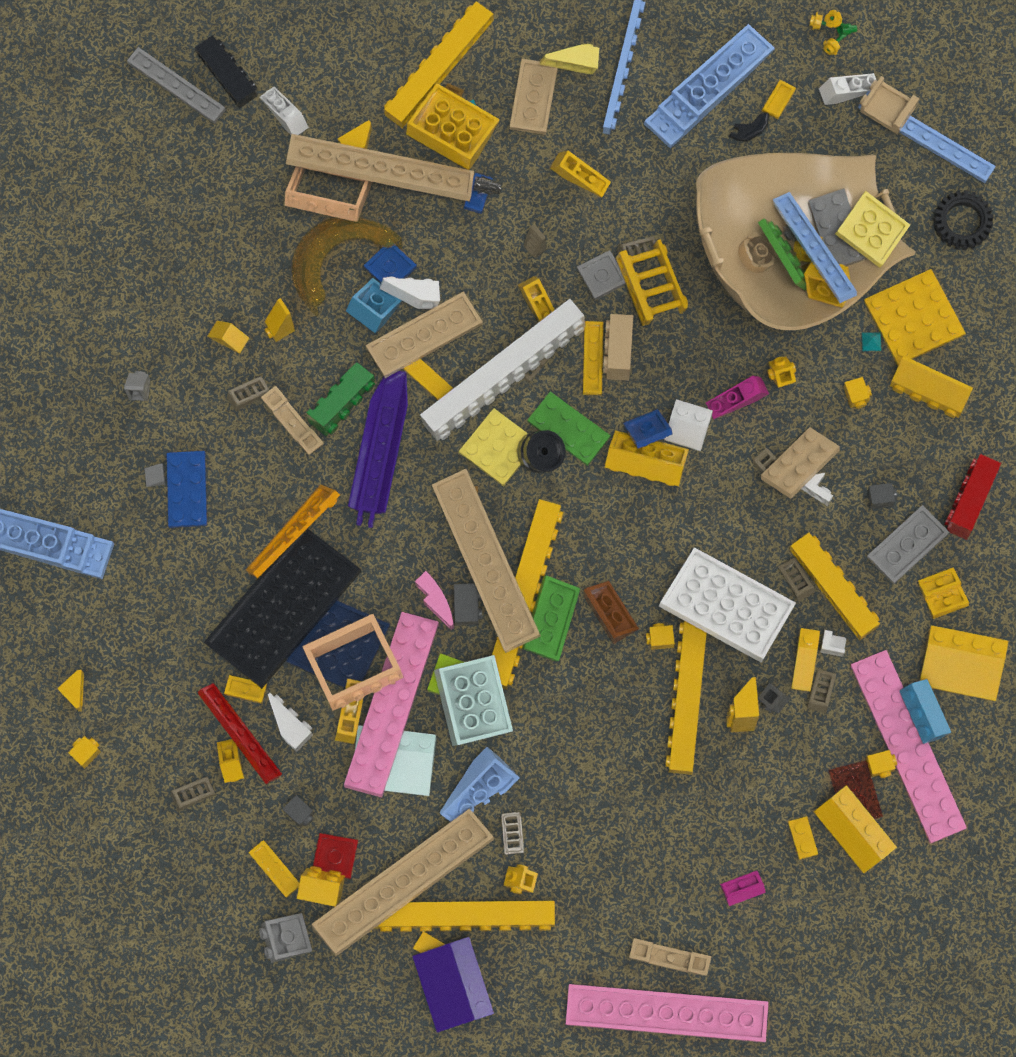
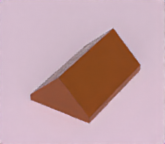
(610, 611)

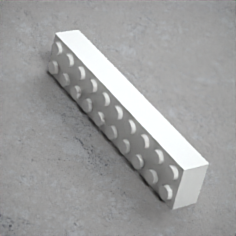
(503, 370)

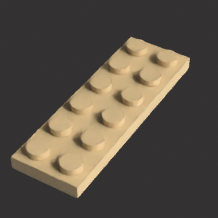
(424, 334)

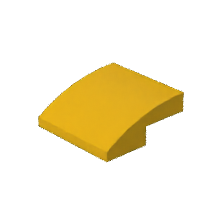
(943, 593)

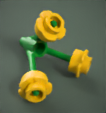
(832, 20)

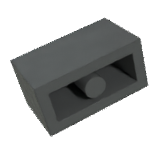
(466, 605)

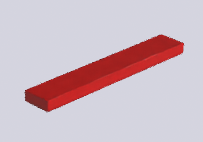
(239, 733)

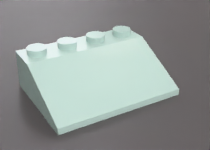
(473, 700)
(412, 764)

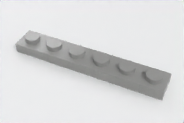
(176, 85)

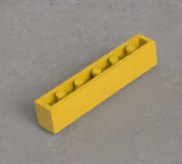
(834, 586)

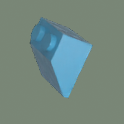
(372, 306)

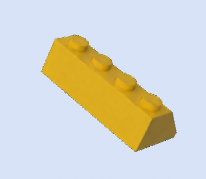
(930, 387)
(655, 461)
(744, 710)
(855, 829)

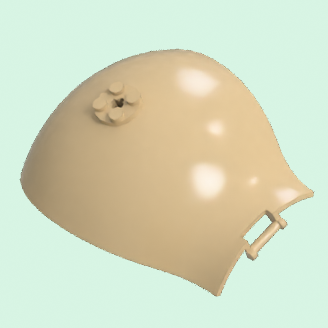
(741, 193)

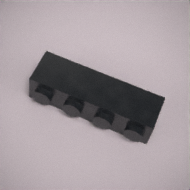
(226, 71)

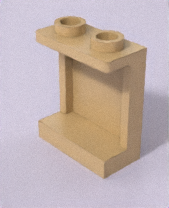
(888, 105)

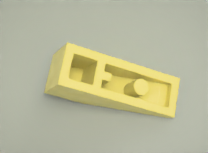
(578, 58)

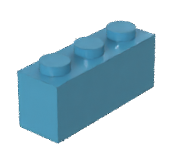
(925, 711)

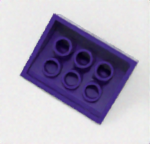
(453, 984)

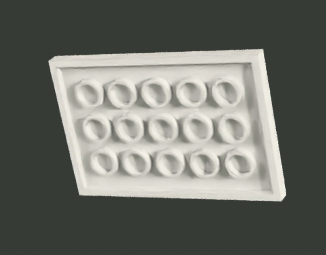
(727, 604)

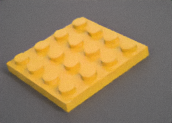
(914, 316)

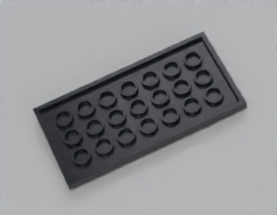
(282, 607)

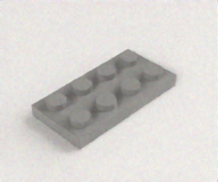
(829, 214)
(908, 544)

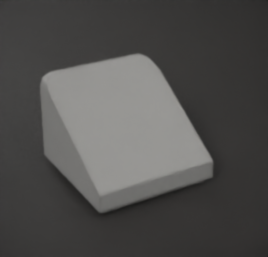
(155, 475)

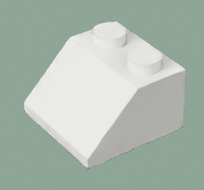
(689, 425)

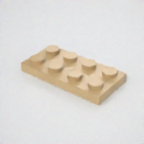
(533, 97)
(800, 462)

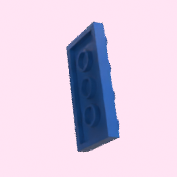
(186, 489)

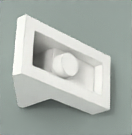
(820, 493)

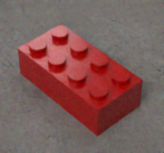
(973, 495)

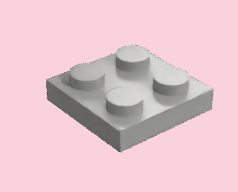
(601, 275)

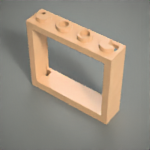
(324, 205)
(340, 638)

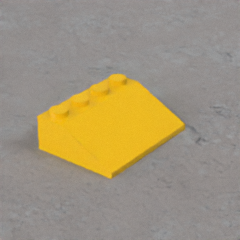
(452, 126)
(963, 662)

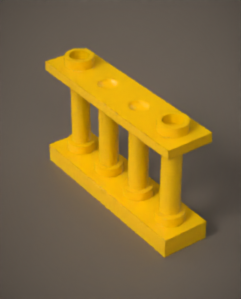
(640, 295)

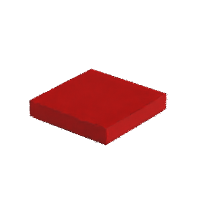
(335, 854)

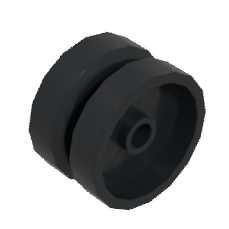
(541, 451)

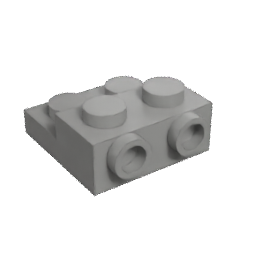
(285, 937)

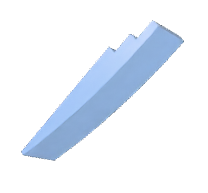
(708, 86)
(54, 544)

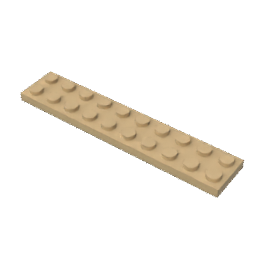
(380, 167)
(486, 560)
(402, 882)

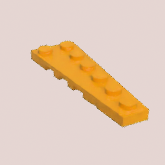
(313, 507)

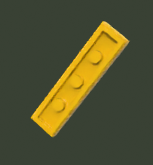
(593, 358)

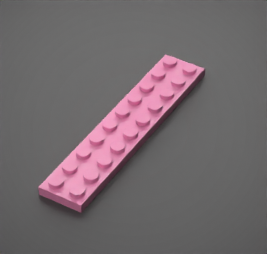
(391, 707)
(914, 759)
(667, 1013)

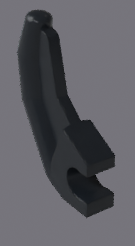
(752, 130)

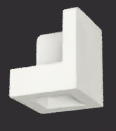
(833, 644)

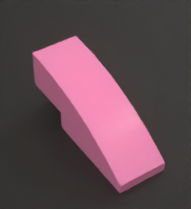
(435, 599)

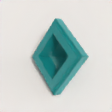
(871, 341)

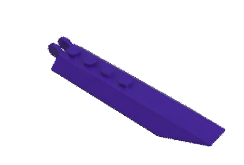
(379, 448)

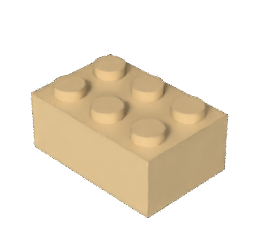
(618, 347)

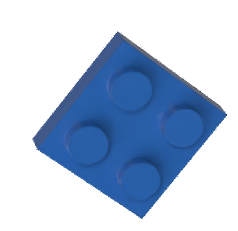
(390, 263)
(648, 428)

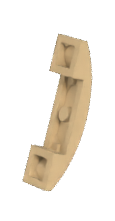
(291, 420)
(670, 958)

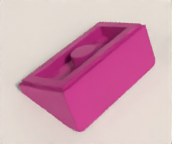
(743, 888)

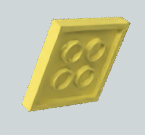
(872, 229)
(495, 447)

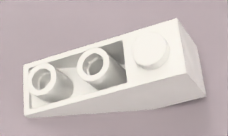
(845, 88)
(284, 111)
(417, 293)
(290, 728)

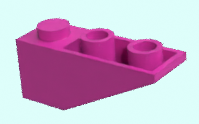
(738, 396)

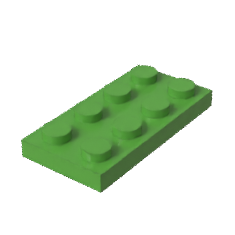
(783, 251)
(578, 433)
(552, 617)

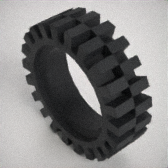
(969, 200)

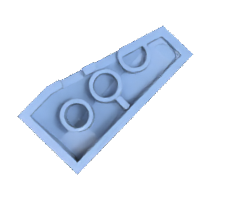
(481, 780)

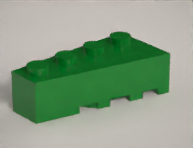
(341, 399)

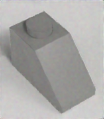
(137, 386)

